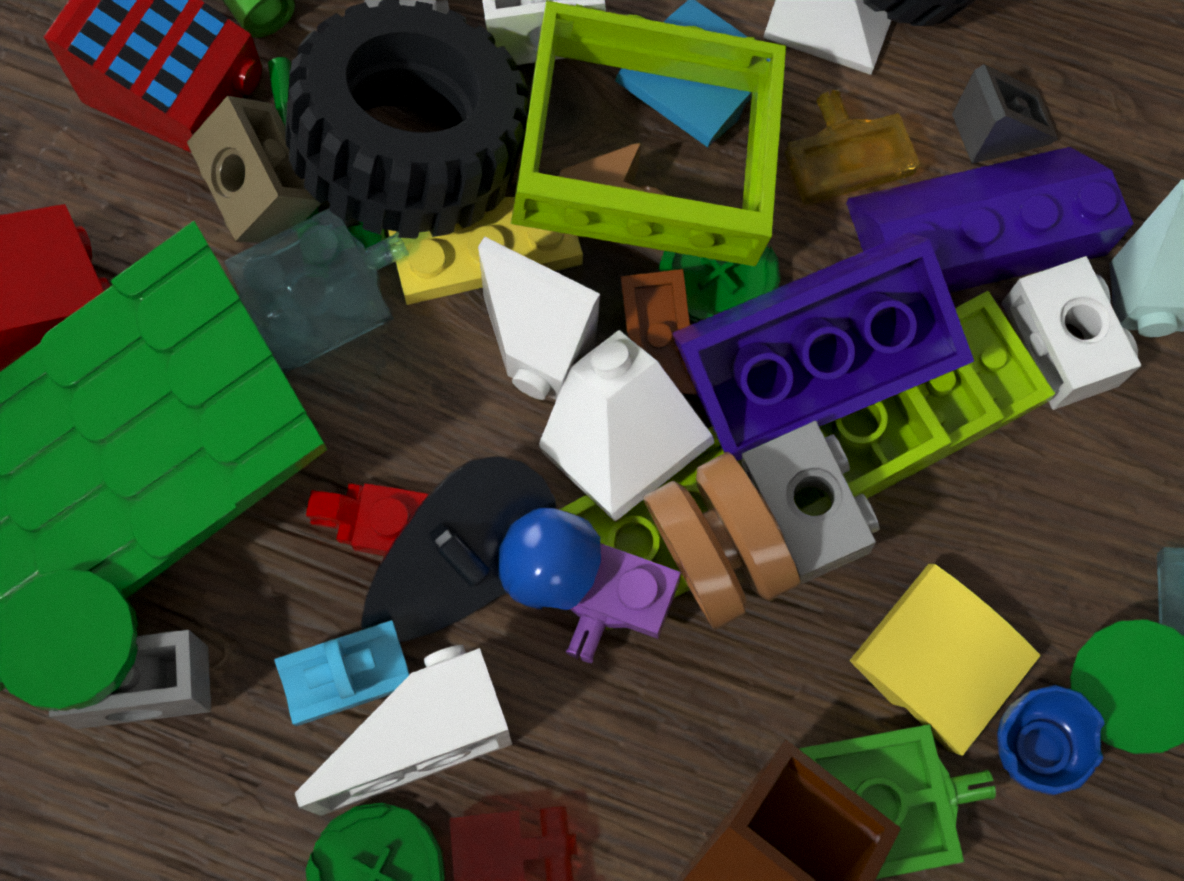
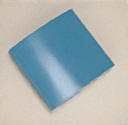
(695, 107)

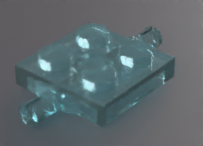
(313, 287)

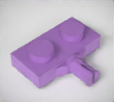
(624, 595)

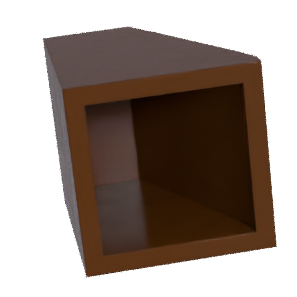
(795, 827)

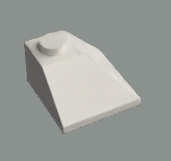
(831, 30)
(537, 318)
(621, 426)

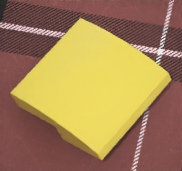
(945, 658)

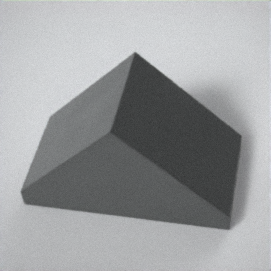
(1001, 116)

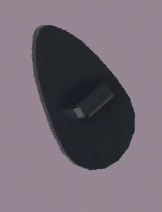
(449, 548)

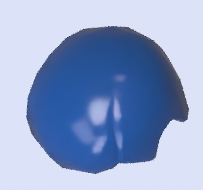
(549, 559)
(1050, 740)

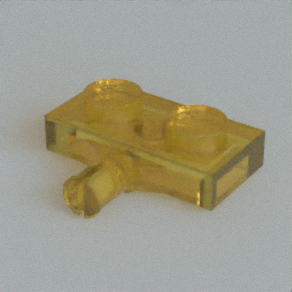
(849, 153)

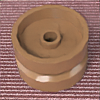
(728, 537)

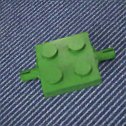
(911, 787)

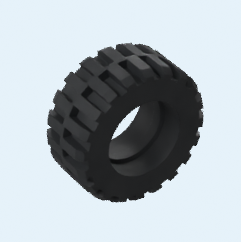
(415, 62)

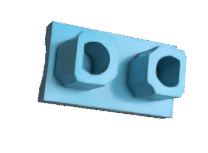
(342, 673)

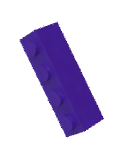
(1002, 216)
(825, 344)

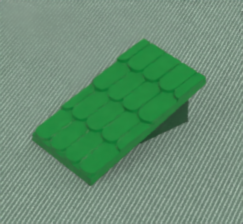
(142, 425)

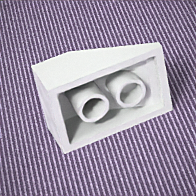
(422, 728)

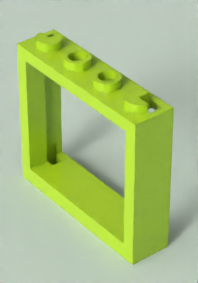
(642, 216)

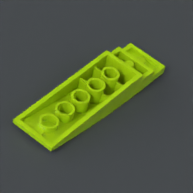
(885, 438)

